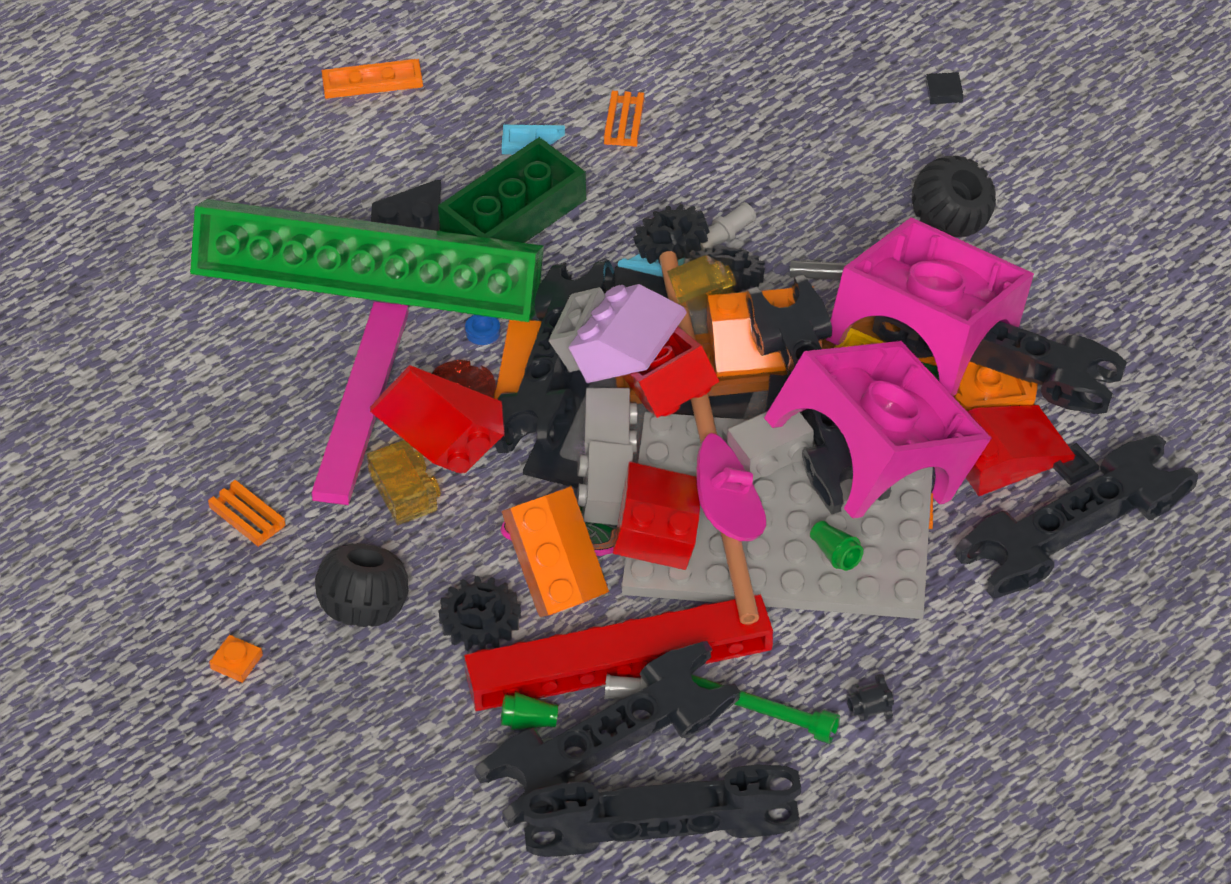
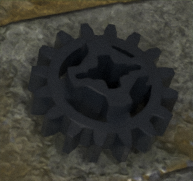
(671, 231)
(746, 269)
(475, 609)

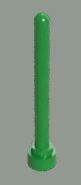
(817, 724)

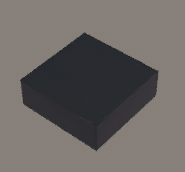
(944, 88)
(1078, 468)

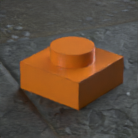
(235, 658)

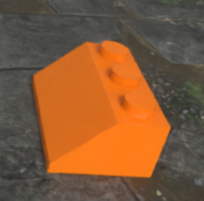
(731, 336)
(555, 552)

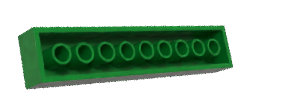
(366, 260)

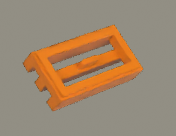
(627, 99)
(228, 496)

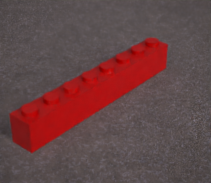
(621, 649)

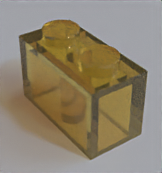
(698, 279)
(403, 481)

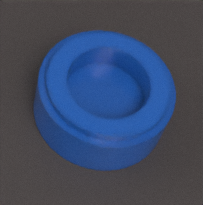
(482, 329)

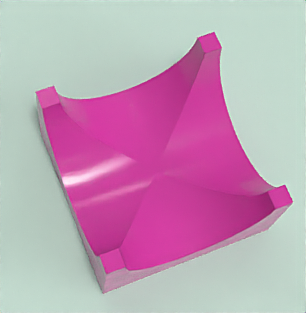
(935, 287)
(890, 415)

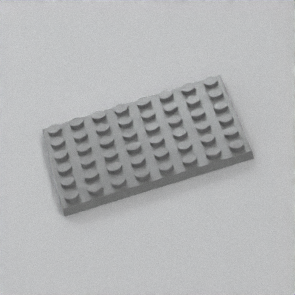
(784, 560)

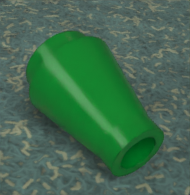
(838, 546)
(527, 712)

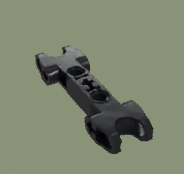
(791, 333)
(1061, 369)
(543, 396)
(1025, 545)
(669, 699)
(588, 817)

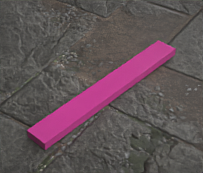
(354, 420)

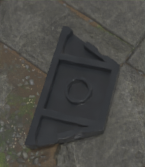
(411, 208)

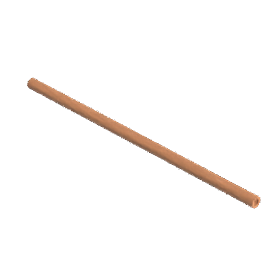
(705, 425)

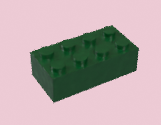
(516, 196)

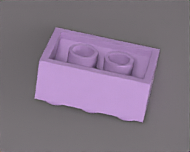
(625, 332)

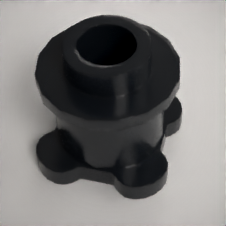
(871, 699)

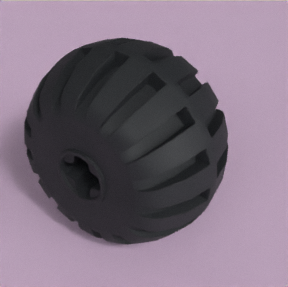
(954, 196)
(361, 585)

